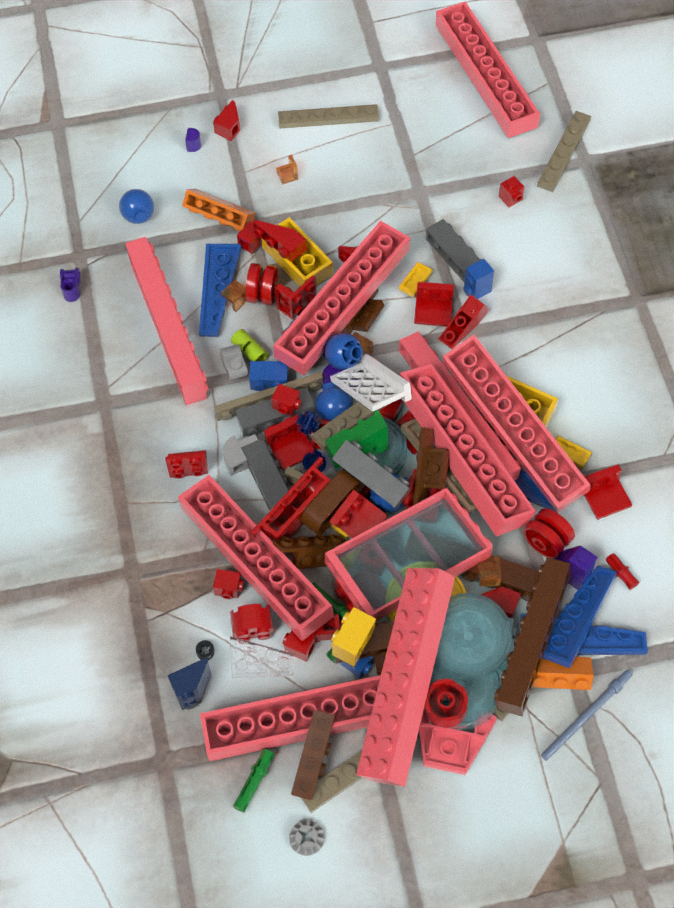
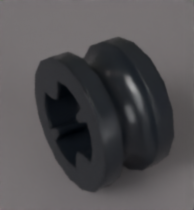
(205, 643)

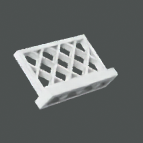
(381, 377)

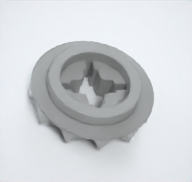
(307, 848)

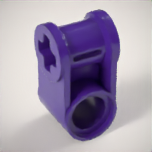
(70, 284)

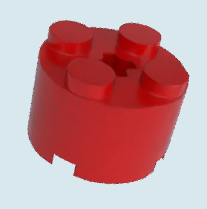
(252, 622)
(456, 697)

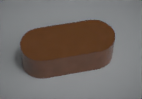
(328, 501)

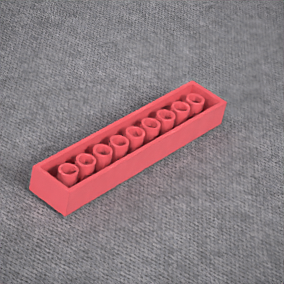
(487, 70)
(341, 297)
(167, 321)
(516, 424)
(470, 455)
(256, 558)
(405, 676)
(286, 718)

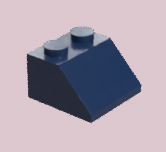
(190, 683)

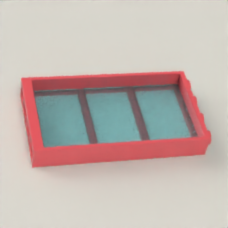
(423, 536)

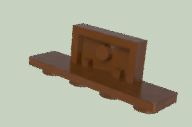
(365, 316)
(431, 466)
(309, 551)
(312, 755)

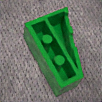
(370, 434)

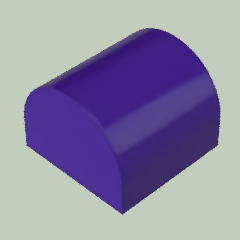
(192, 140)

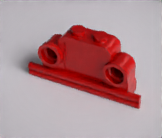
(286, 514)

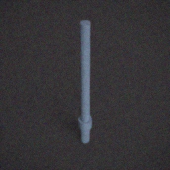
(614, 687)

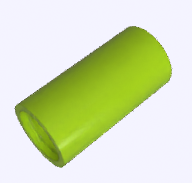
(249, 346)

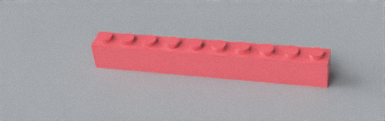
(417, 354)

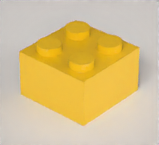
(353, 636)

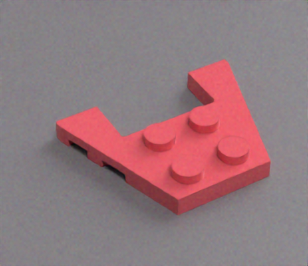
(451, 748)

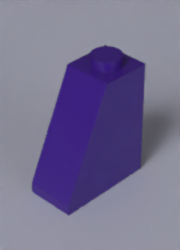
(581, 562)

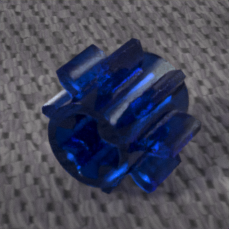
(308, 423)
(310, 458)

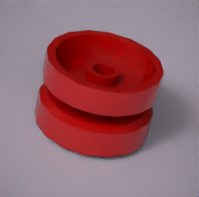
(261, 284)
(549, 533)

